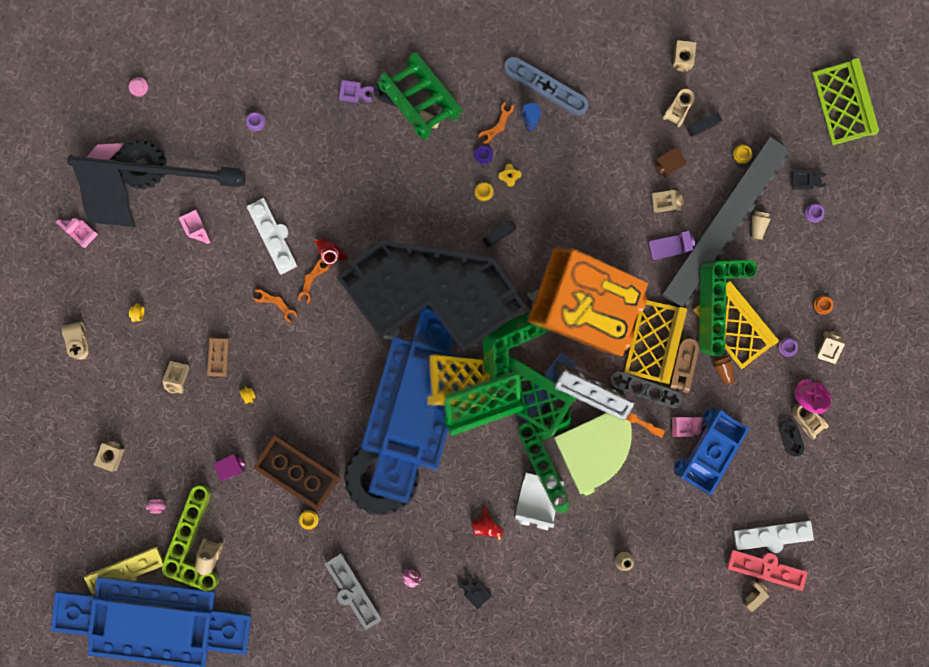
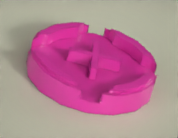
(812, 396)

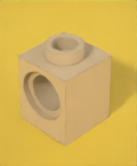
(687, 48)
(102, 460)

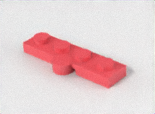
(767, 569)

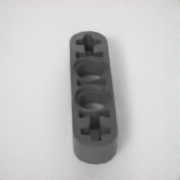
(646, 387)

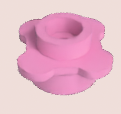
(411, 578)

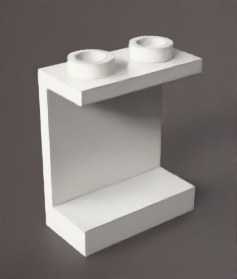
(534, 503)

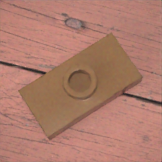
(218, 357)

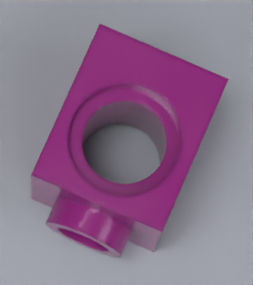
(229, 467)

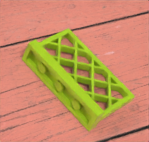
(860, 93)

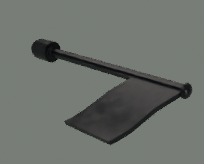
(106, 195)

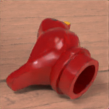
(329, 251)
(486, 526)

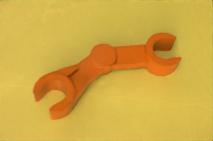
(499, 127)
(309, 279)
(278, 301)
(653, 429)

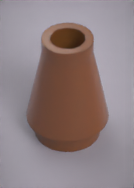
(724, 368)

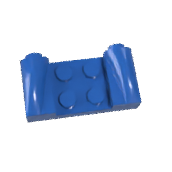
(712, 451)

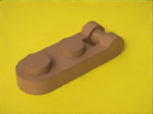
(684, 365)

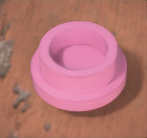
(138, 86)
(155, 506)

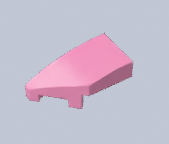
(106, 151)
(194, 226)
(78, 230)
(686, 426)

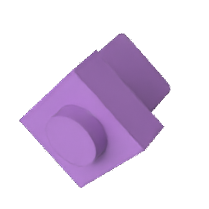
(672, 246)

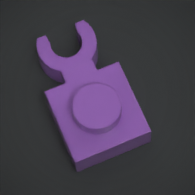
(352, 91)

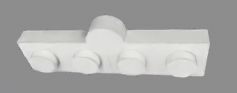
(272, 235)
(773, 536)

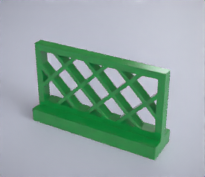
(544, 383)
(488, 409)

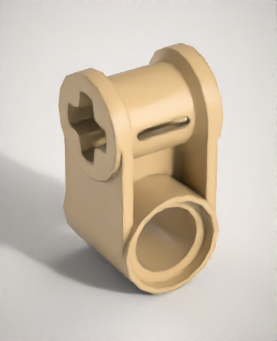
(677, 110)
(75, 337)
(810, 423)
(207, 556)

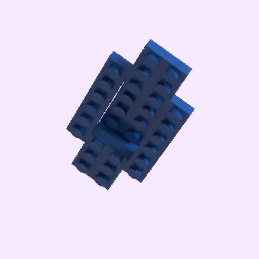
(415, 428)
(149, 631)

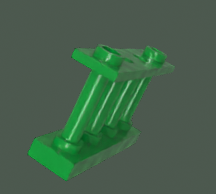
(427, 81)

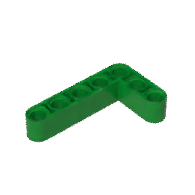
(713, 300)
(508, 335)
(542, 457)

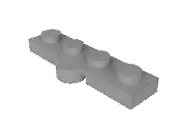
(352, 591)

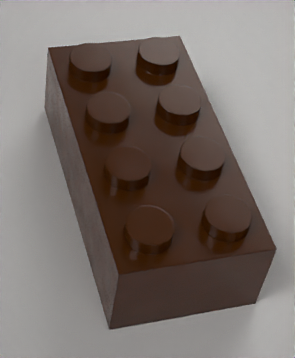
(297, 472)

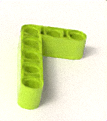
(187, 541)

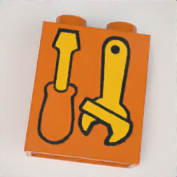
(588, 301)

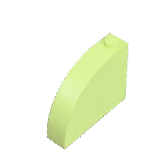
(595, 450)

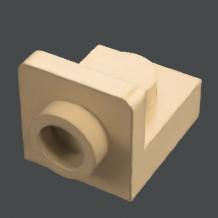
(667, 201)
(831, 347)
(175, 377)
(754, 600)

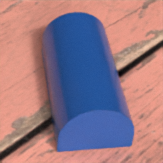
(531, 115)

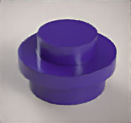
(483, 154)

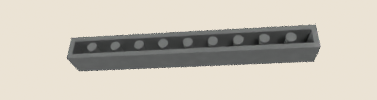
(726, 220)

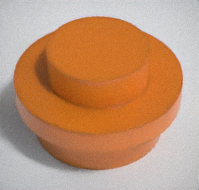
(823, 305)

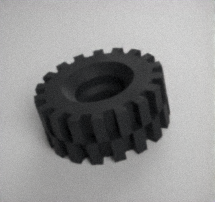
(139, 150)

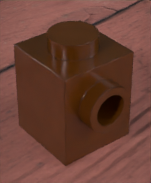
(669, 162)

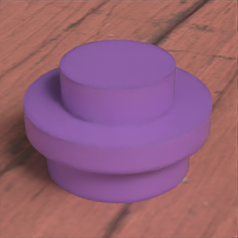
(255, 121)
(814, 213)
(788, 347)

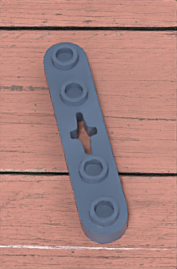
(530, 76)

